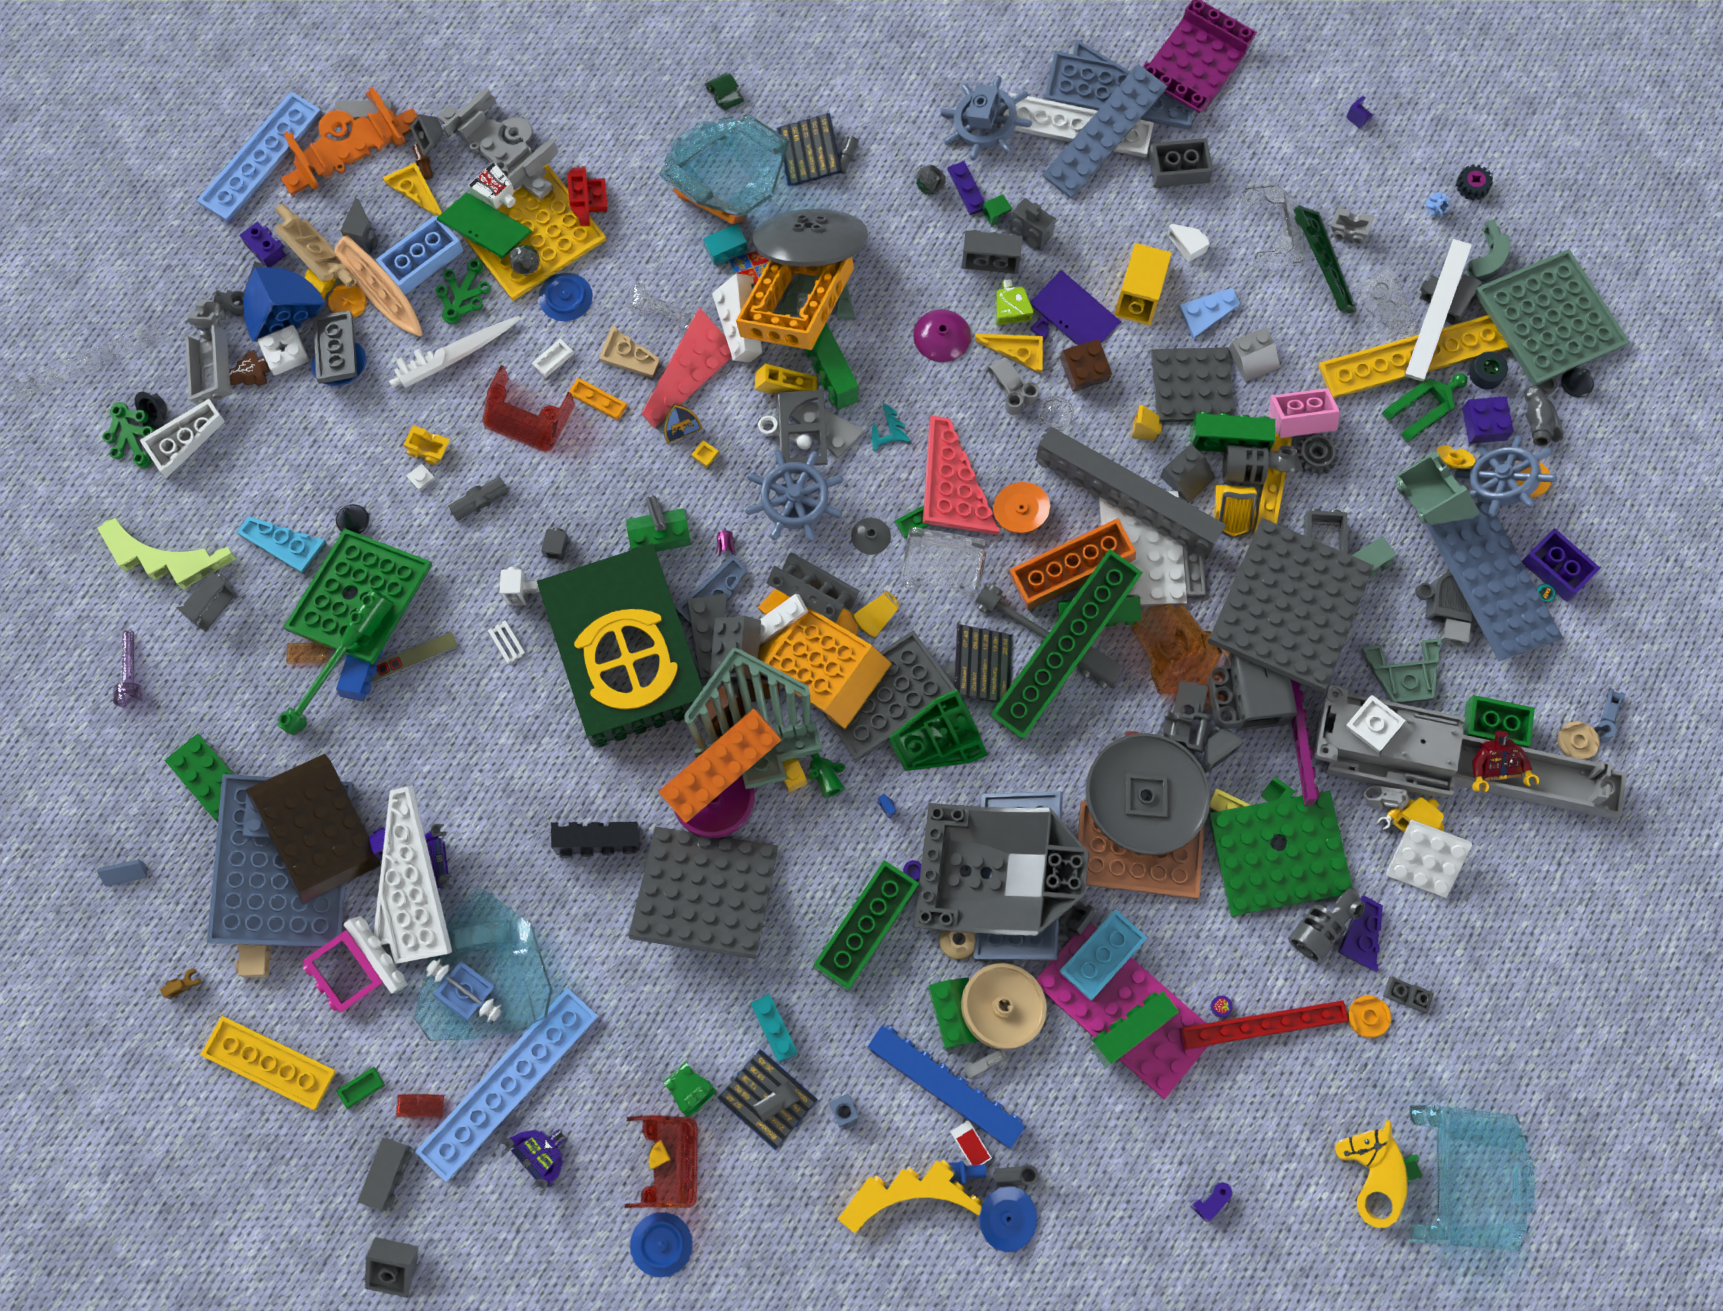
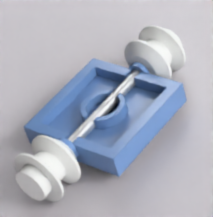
(463, 991)

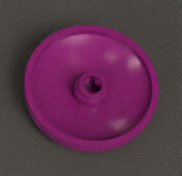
(724, 813)

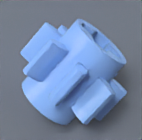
(1437, 204)

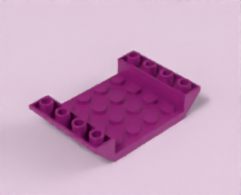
(1200, 55)

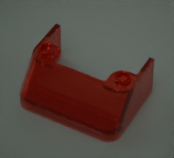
(520, 425)
(677, 1179)

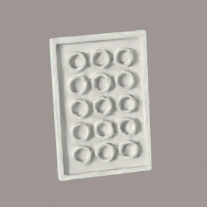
(1156, 556)

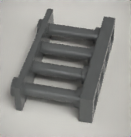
(815, 586)

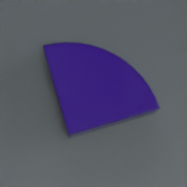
(1041, 328)

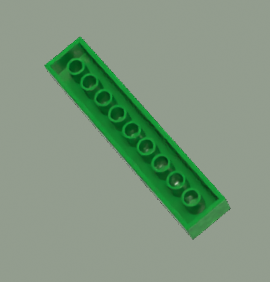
(1066, 644)

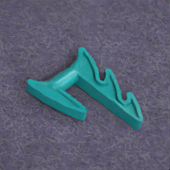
(896, 433)

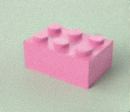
(1304, 413)

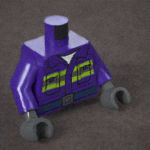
(437, 855)
(538, 1155)

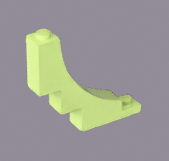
(184, 566)

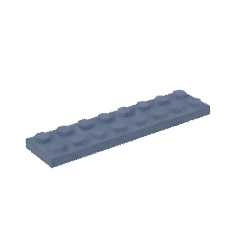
(1104, 131)

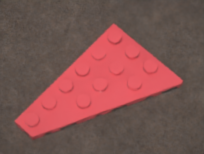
(950, 484)

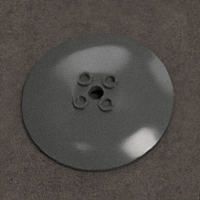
(810, 237)
(1163, 770)

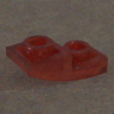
(419, 1106)

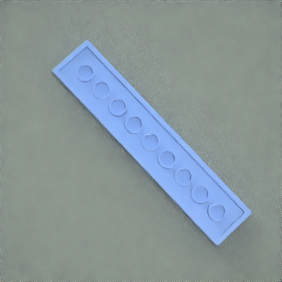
(506, 1085)

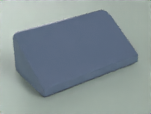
(122, 872)

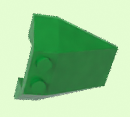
(939, 735)

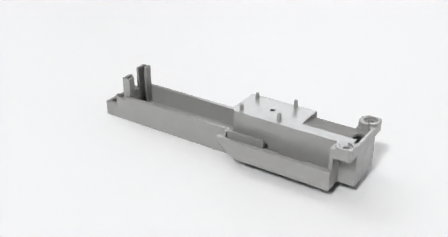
(1448, 758)

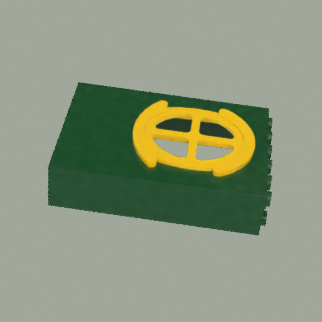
(605, 599)

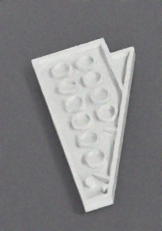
(408, 898)

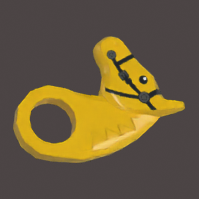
(1387, 1170)

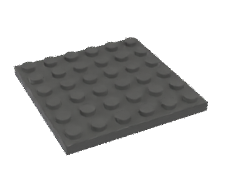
(704, 893)

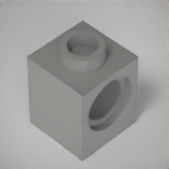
(1455, 633)

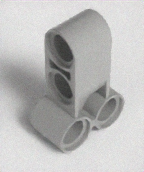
(1013, 385)

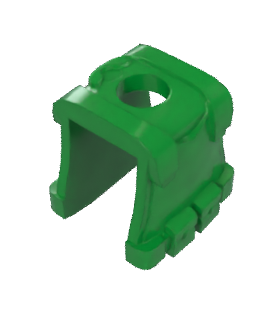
(689, 1089)

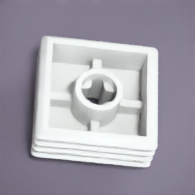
(292, 356)

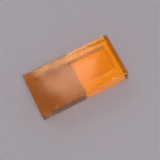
(306, 653)

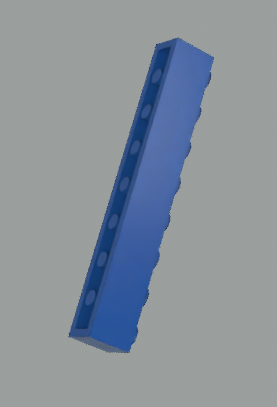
(946, 1087)

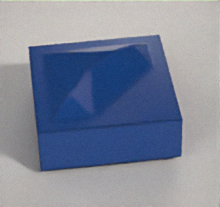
(887, 805)

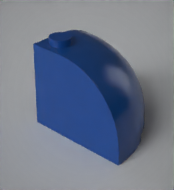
(277, 300)

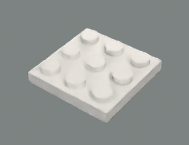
(1428, 858)

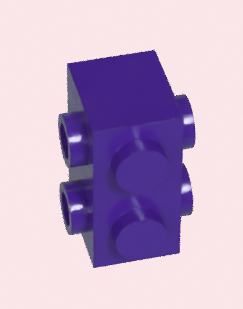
(263, 245)

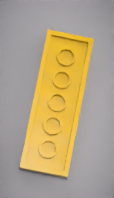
(268, 1063)

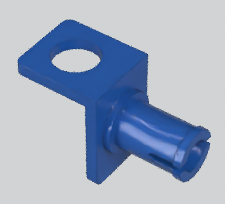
(965, 1172)

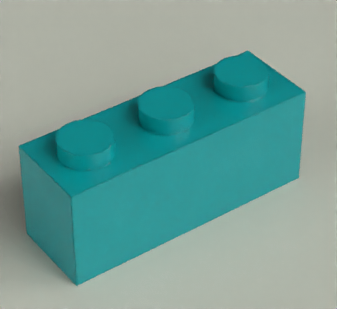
(774, 1028)

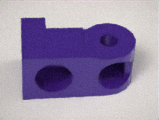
(1218, 1197)

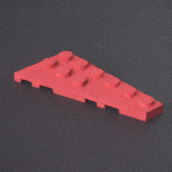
(692, 364)

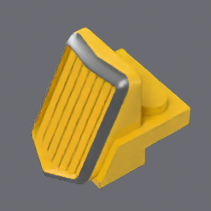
(1235, 508)

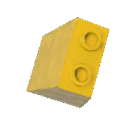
(1142, 284)

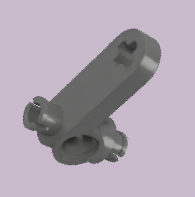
(227, 299)

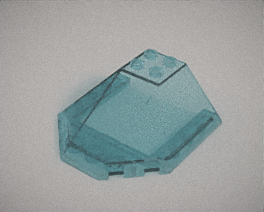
(727, 164)

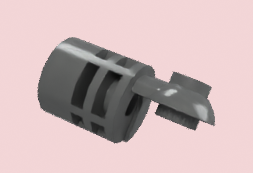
(1251, 463)
(1323, 928)

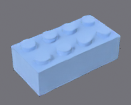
(420, 255)

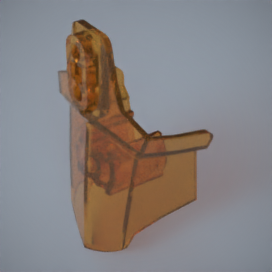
(1176, 648)

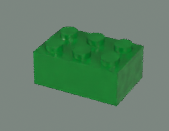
(1488, 716)

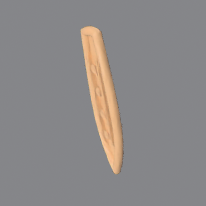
(378, 286)

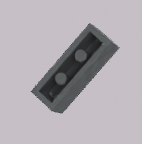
(385, 1174)

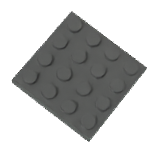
(1191, 382)

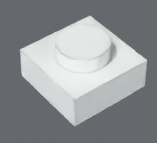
(420, 477)

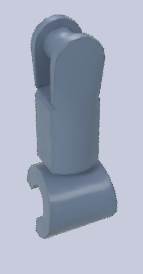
(1609, 716)

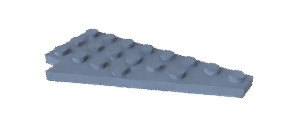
(1091, 78)

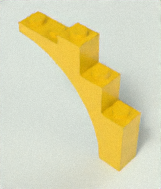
(935, 1184)

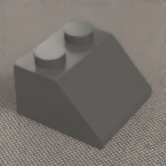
(359, 228)
(1188, 473)
(390, 1267)

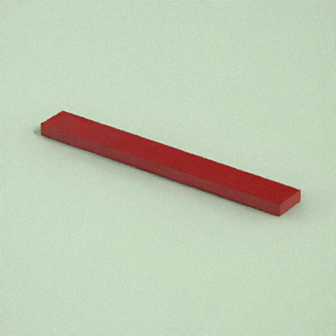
(1263, 1025)

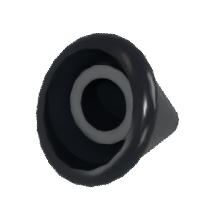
(1577, 382)
(352, 518)

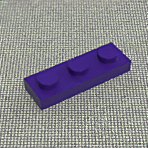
(966, 187)

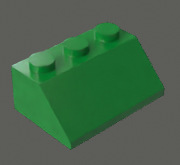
(643, 532)
(946, 1003)

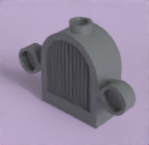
(1444, 600)

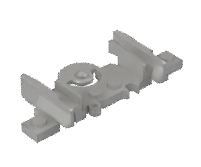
(487, 136)

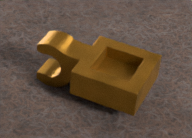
(176, 987)

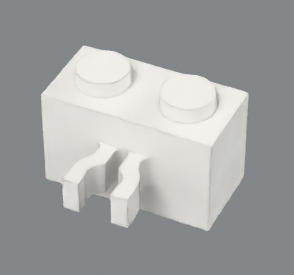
(515, 586)

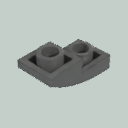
(1408, 995)

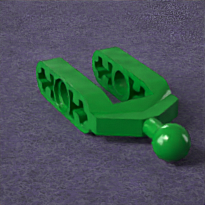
(1439, 390)

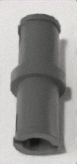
(847, 154)

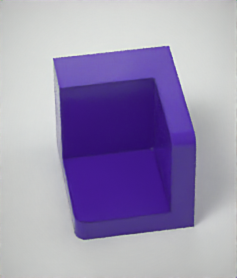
(1358, 114)

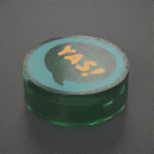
(1546, 593)

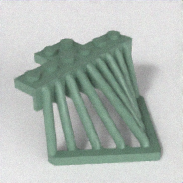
(796, 739)

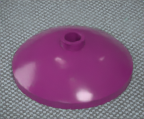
(941, 345)

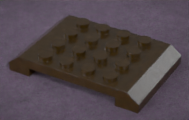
(314, 827)

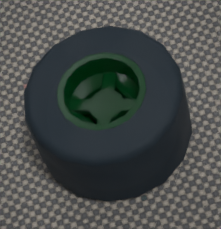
(1488, 370)

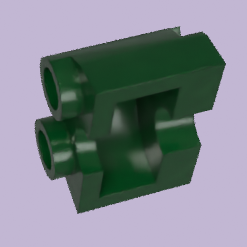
(725, 90)

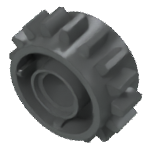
(1323, 447)

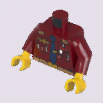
(1499, 761)

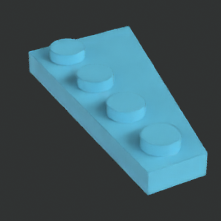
(289, 546)

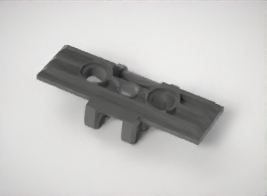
(1178, 724)

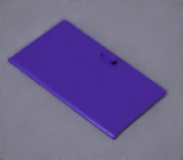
(1076, 309)

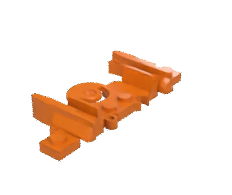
(330, 154)

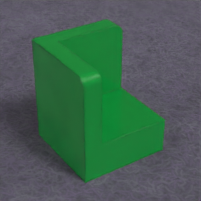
(995, 208)
(1277, 790)
(1412, 1167)

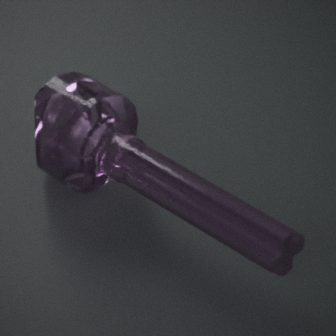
(127, 690)

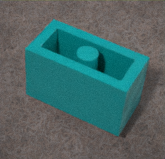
(725, 244)

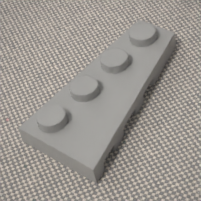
(839, 432)

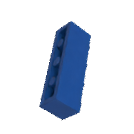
(356, 678)

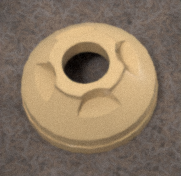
(954, 951)

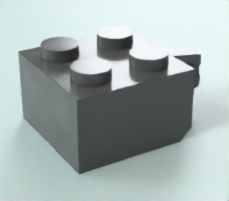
(1032, 224)

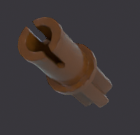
(423, 162)

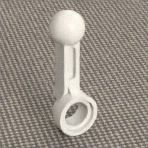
(803, 441)

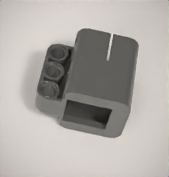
(1252, 694)

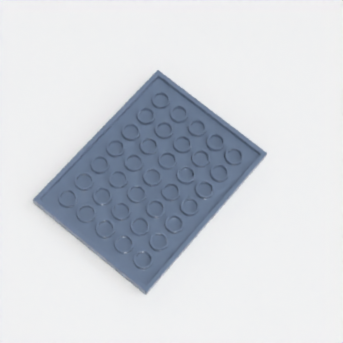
(253, 891)

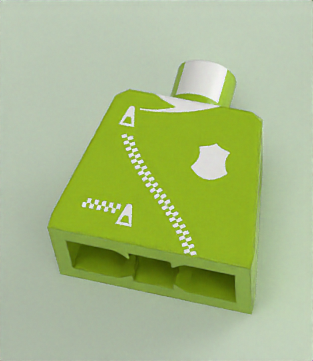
(1012, 304)

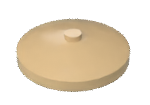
(1003, 1006)

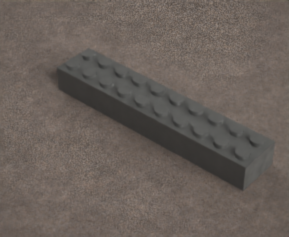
(1129, 492)

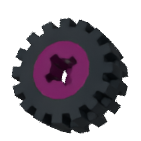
(1475, 189)

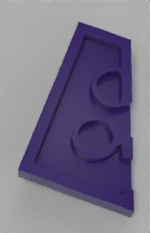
(1362, 936)

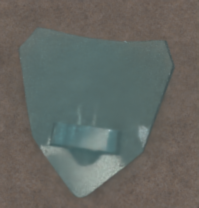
(504, 953)

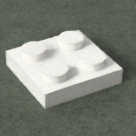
(1375, 723)

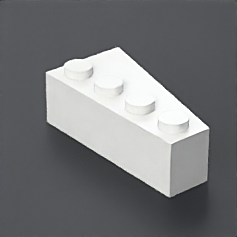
(729, 302)
(182, 436)

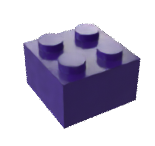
(1487, 420)

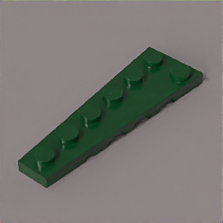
(1321, 246)

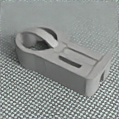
(1389, 797)
(984, 1064)

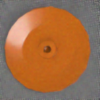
(1021, 507)

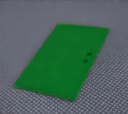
(484, 225)

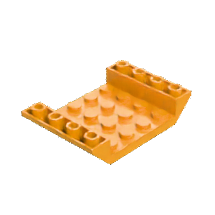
(829, 661)

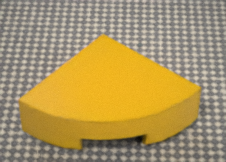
(658, 1155)

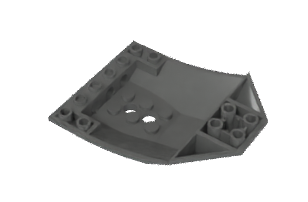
(1033, 862)

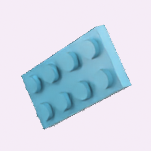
(1103, 955)

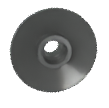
(870, 544)

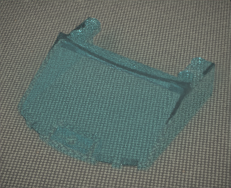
(1478, 1179)

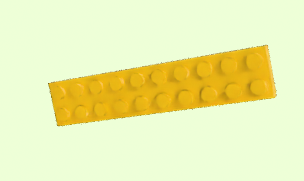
(1390, 361)

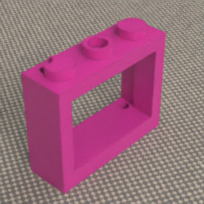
(322, 984)

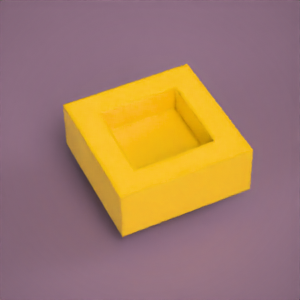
(705, 454)

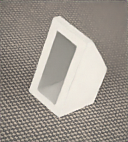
(1188, 241)

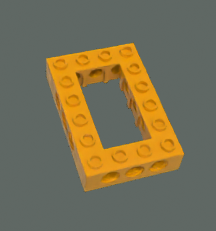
(757, 317)

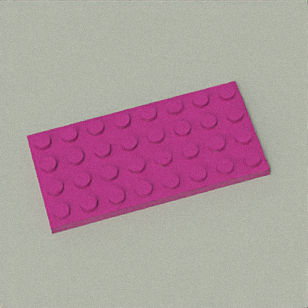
(1156, 1059)

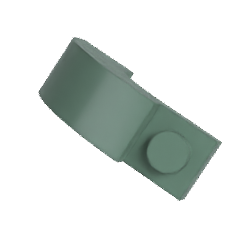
(1499, 247)

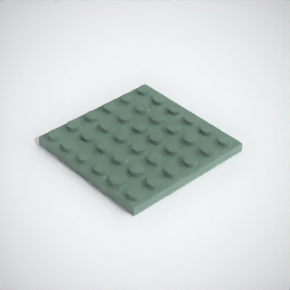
(1551, 317)

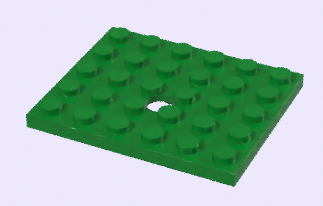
(360, 564)
(1263, 878)

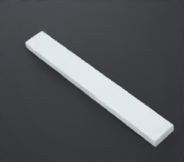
(1438, 310)

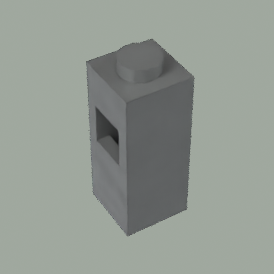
(1462, 299)

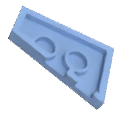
(1208, 310)

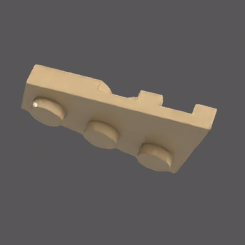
(626, 354)

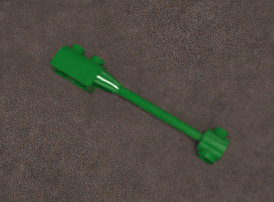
(362, 621)

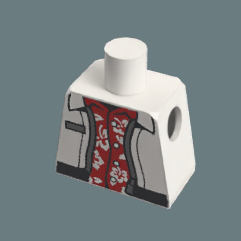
(493, 187)

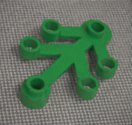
(462, 294)
(128, 433)

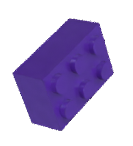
(1560, 564)

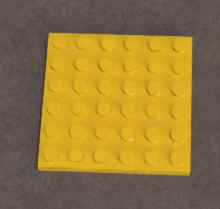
(554, 236)

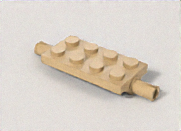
(311, 247)

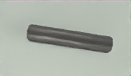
(656, 513)

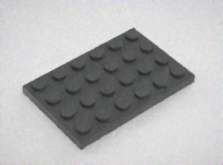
(900, 695)

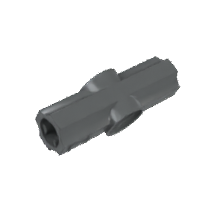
(478, 498)

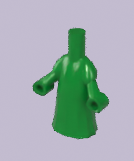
(827, 779)

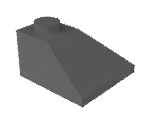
(1219, 747)

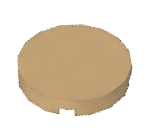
(1574, 745)

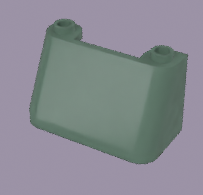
(1435, 492)

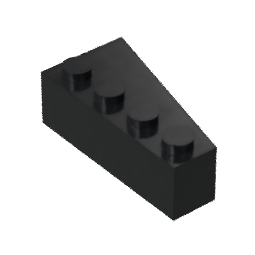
(594, 838)

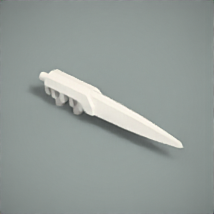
(444, 357)

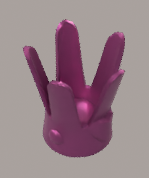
(724, 539)

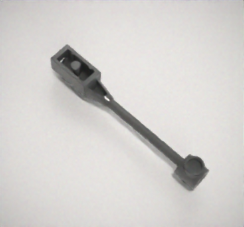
(1093, 662)

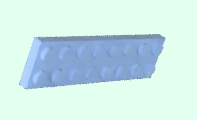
(258, 157)

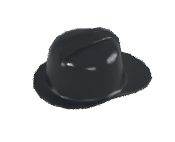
(153, 406)

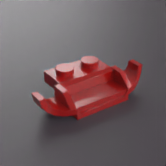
(585, 195)

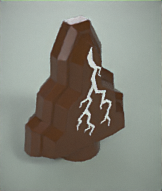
(249, 370)

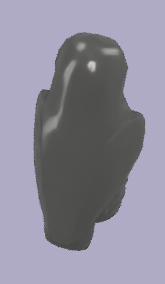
(1542, 417)

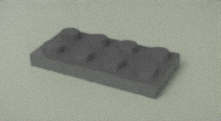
(334, 347)

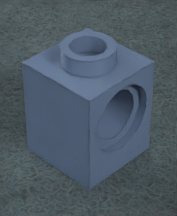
(844, 1101)

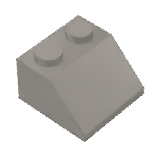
(1254, 354)

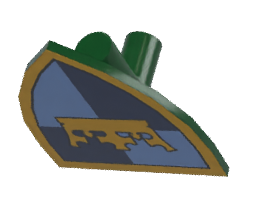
(680, 423)

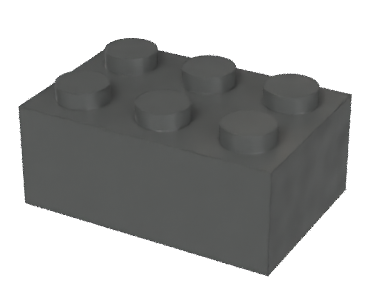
(1180, 162)
(992, 251)
(734, 632)

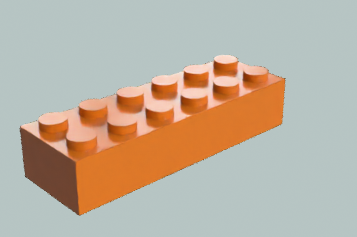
(1069, 564)
(720, 765)

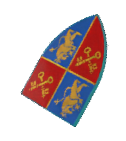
(749, 264)

